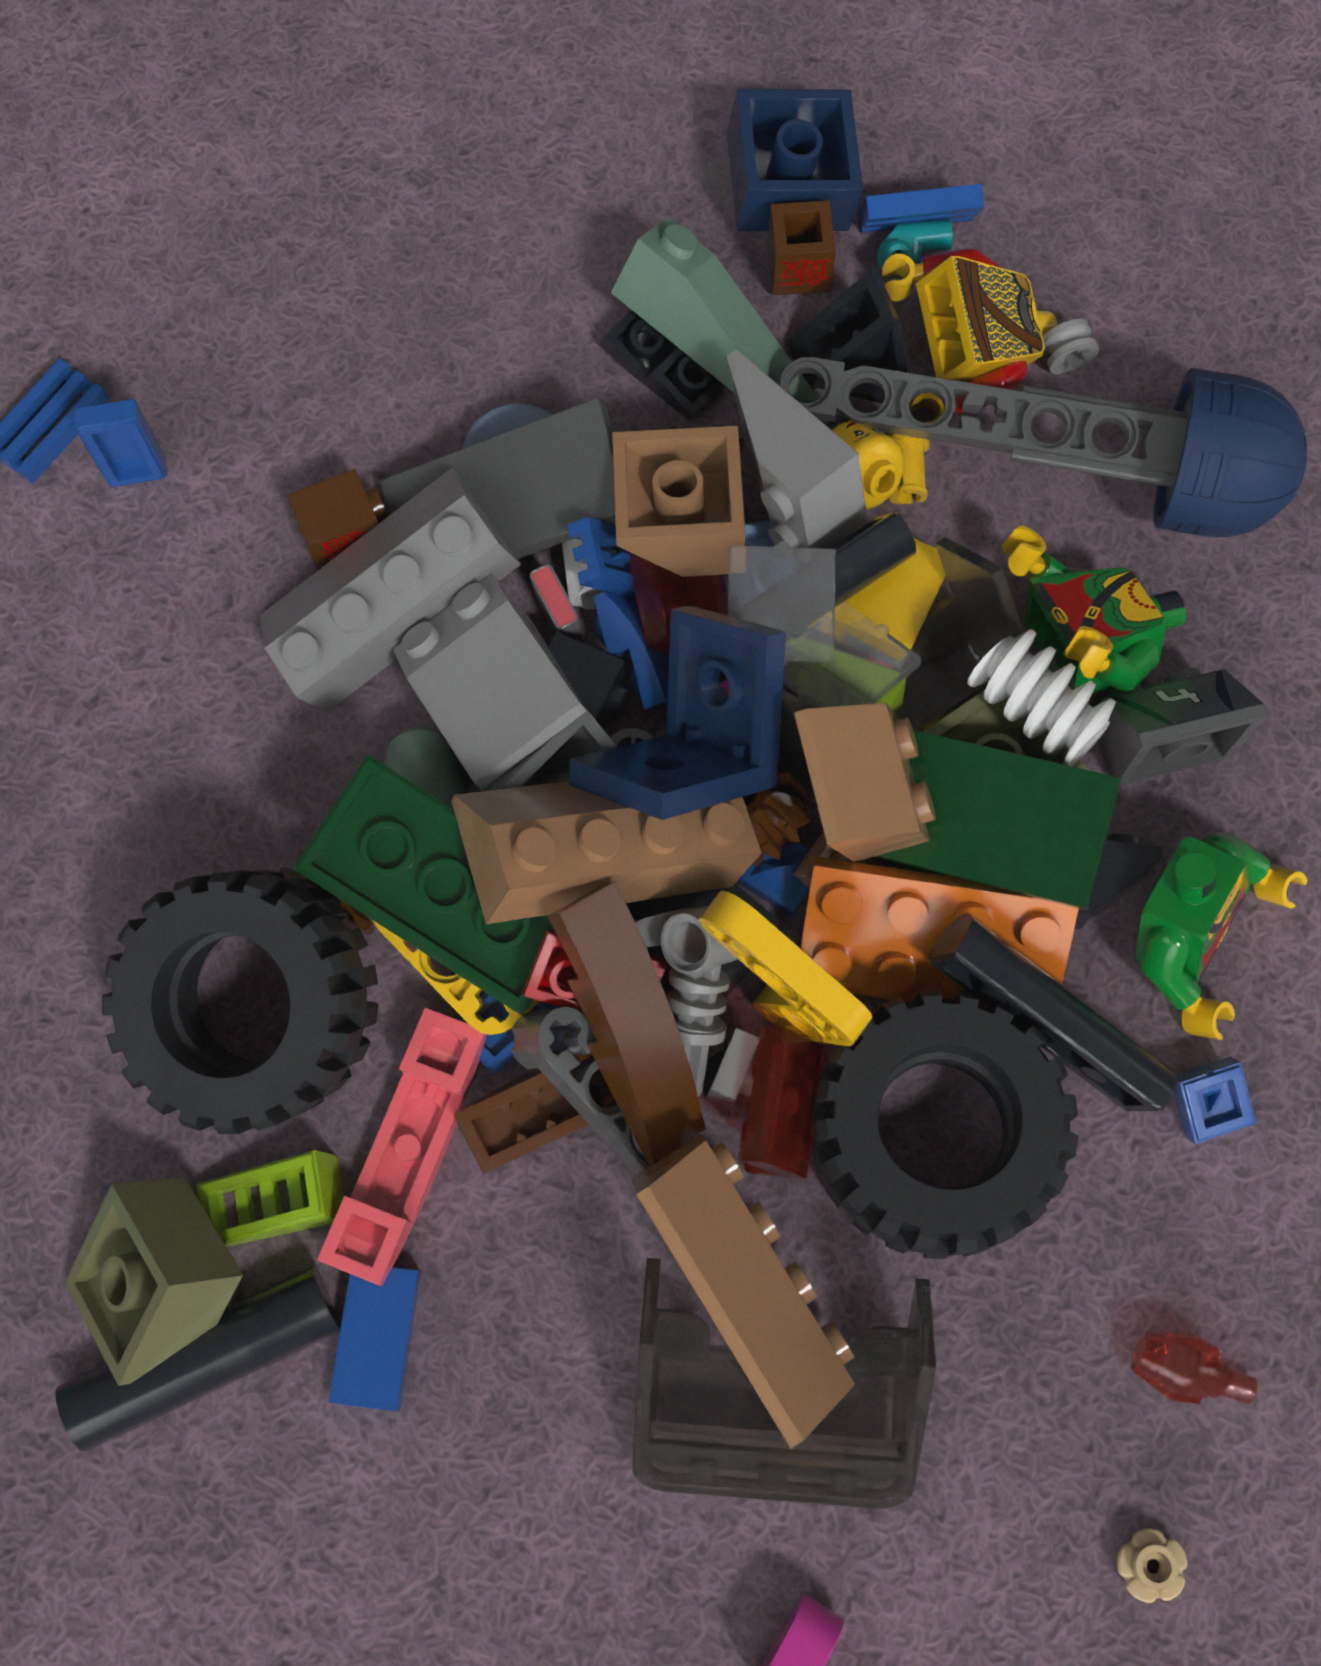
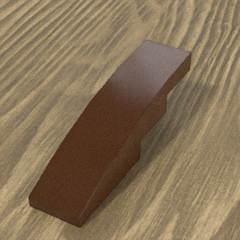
(632, 1021)
(527, 1115)

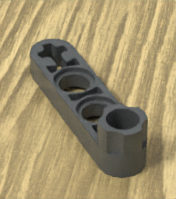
(571, 1036)

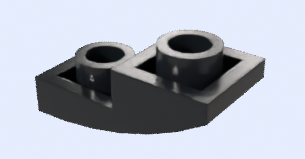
(660, 365)

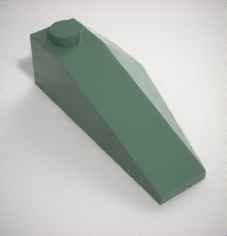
(699, 306)

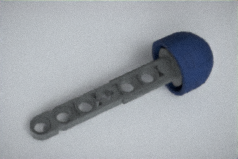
(1218, 458)

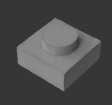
(735, 1070)

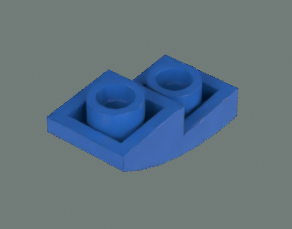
(623, 636)

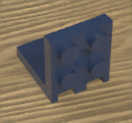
(713, 741)

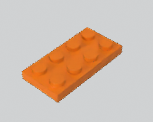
(881, 922)

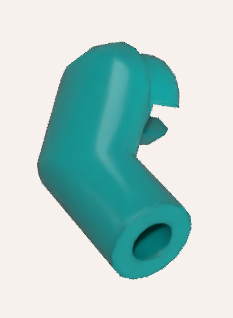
(914, 238)

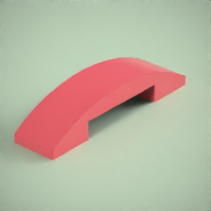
(406, 1150)

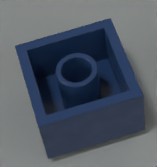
(793, 151)

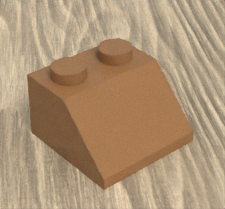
(679, 497)
(865, 779)

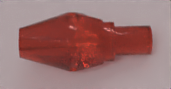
(1189, 1369)

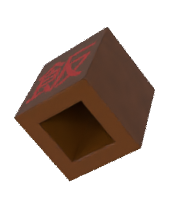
(801, 247)
(336, 514)

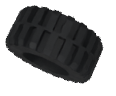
(160, 1015)
(1014, 1074)

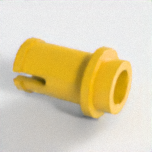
(913, 477)

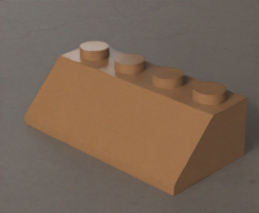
(557, 842)
(745, 1286)

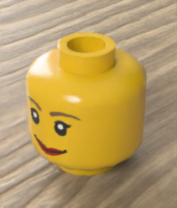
(879, 460)

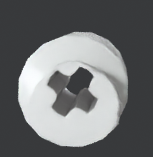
(1043, 696)

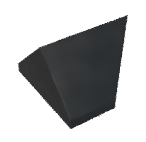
(856, 330)

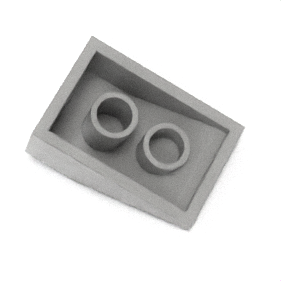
(801, 466)
(488, 680)

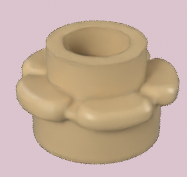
(1133, 1560)

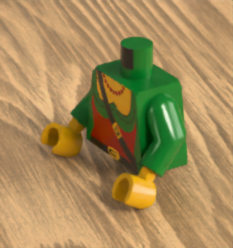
(1092, 617)
(1192, 914)

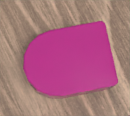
(806, 1636)

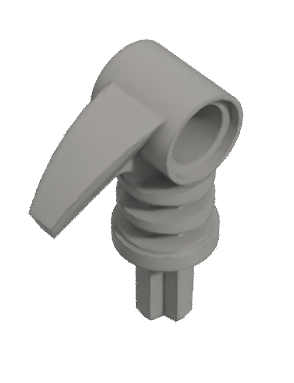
(696, 980)

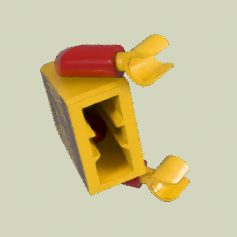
(975, 319)

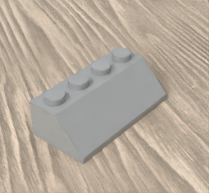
(361, 604)

